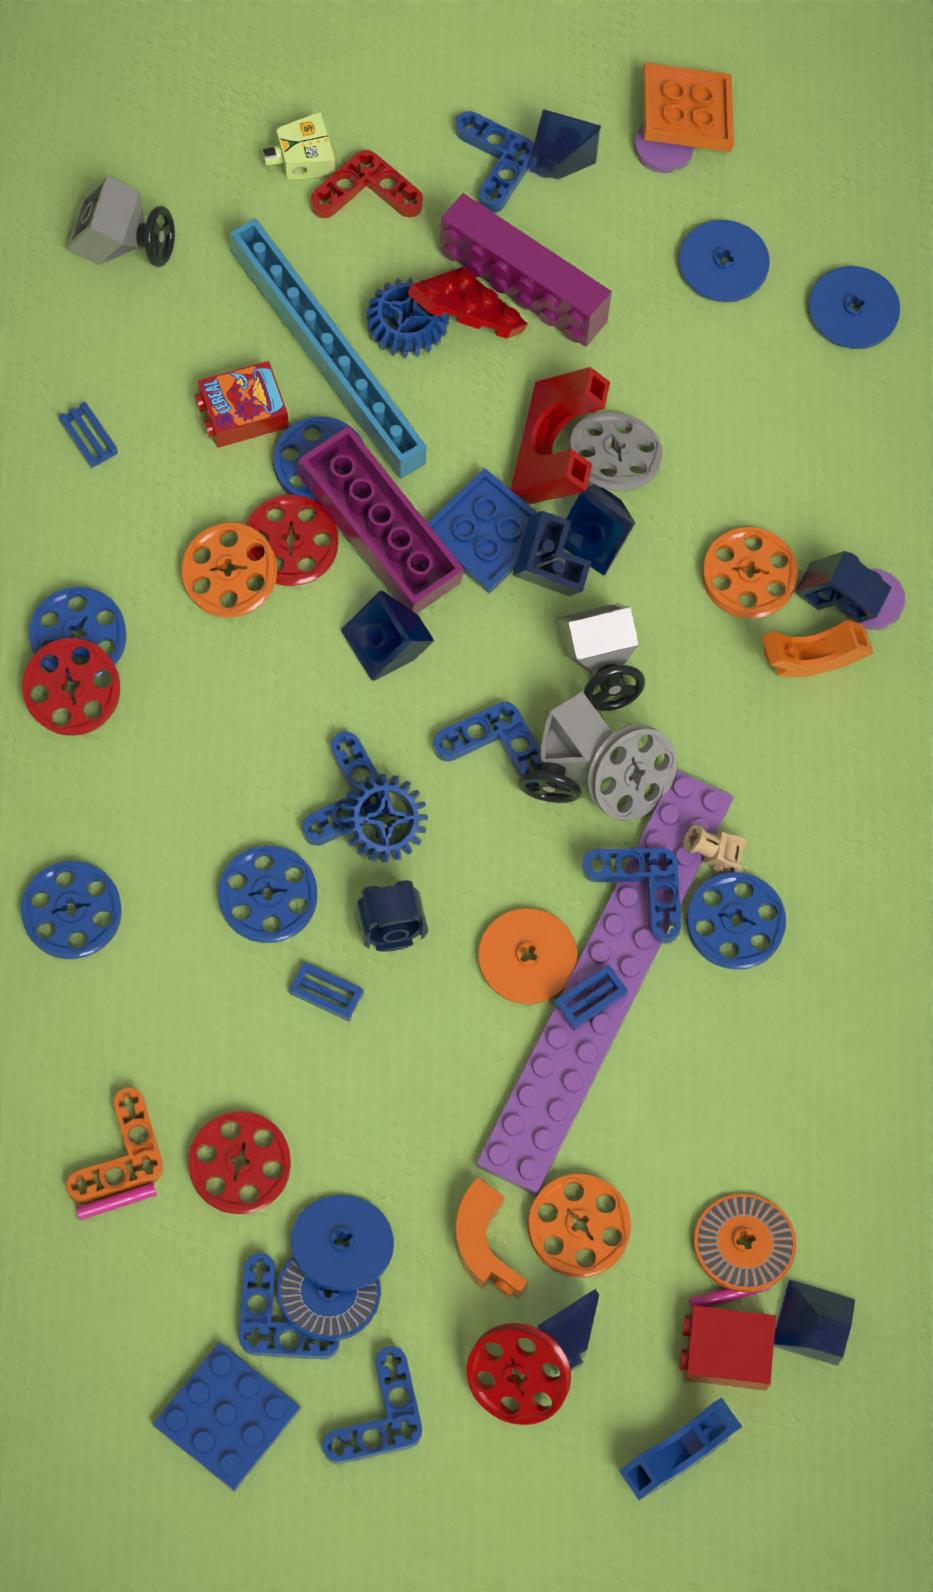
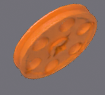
(219, 561)
(736, 573)
(573, 1242)

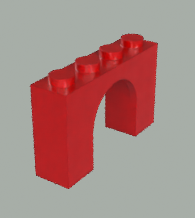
(553, 404)

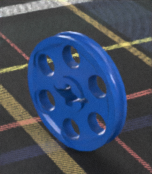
(294, 438)
(73, 620)
(252, 896)
(67, 925)
(739, 936)

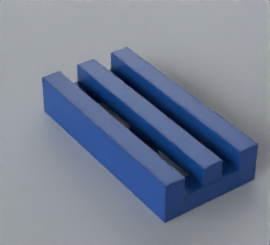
(75, 414)
(328, 978)
(568, 1013)

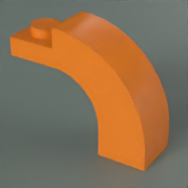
(819, 652)
(473, 1218)

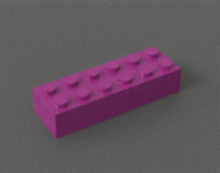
(524, 270)
(379, 520)

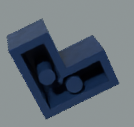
(543, 558)
(844, 583)

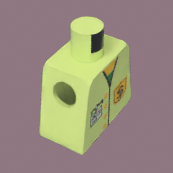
(302, 149)

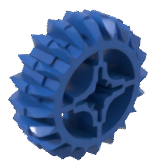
(415, 333)
(383, 833)

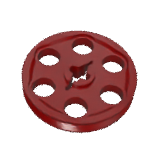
(304, 538)
(56, 680)
(249, 1175)
(526, 1363)

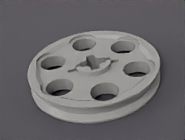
(622, 443)
(622, 767)

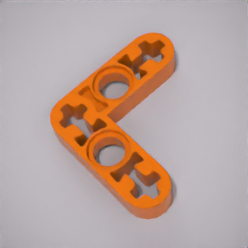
(136, 1155)

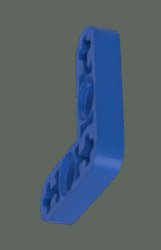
(504, 152)
(503, 732)
(341, 758)
(656, 880)
(263, 1321)
(395, 1416)

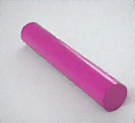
(116, 1201)
(718, 1297)

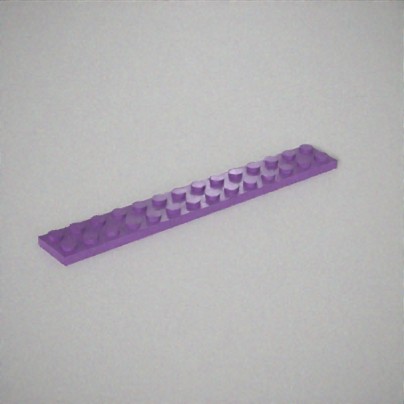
(569, 1060)

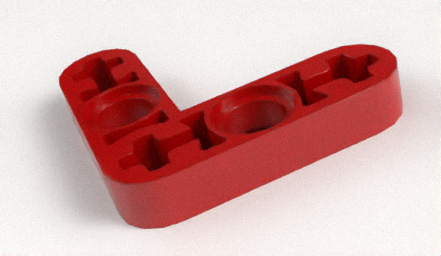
(367, 177)

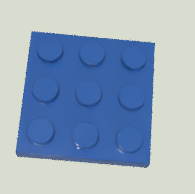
(484, 529)
(226, 1416)

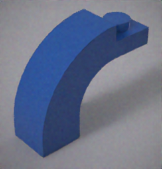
(681, 1450)

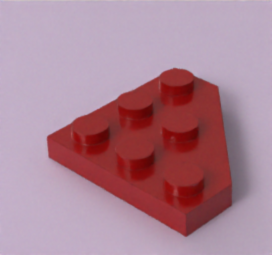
(468, 299)

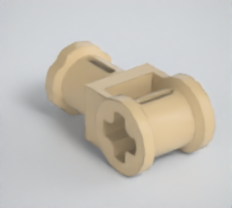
(719, 849)

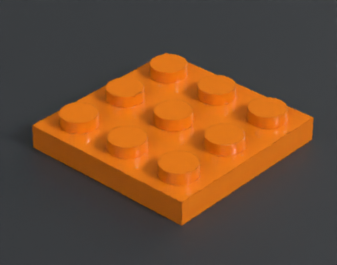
(687, 107)

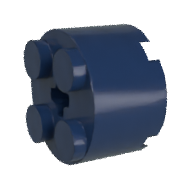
(391, 916)

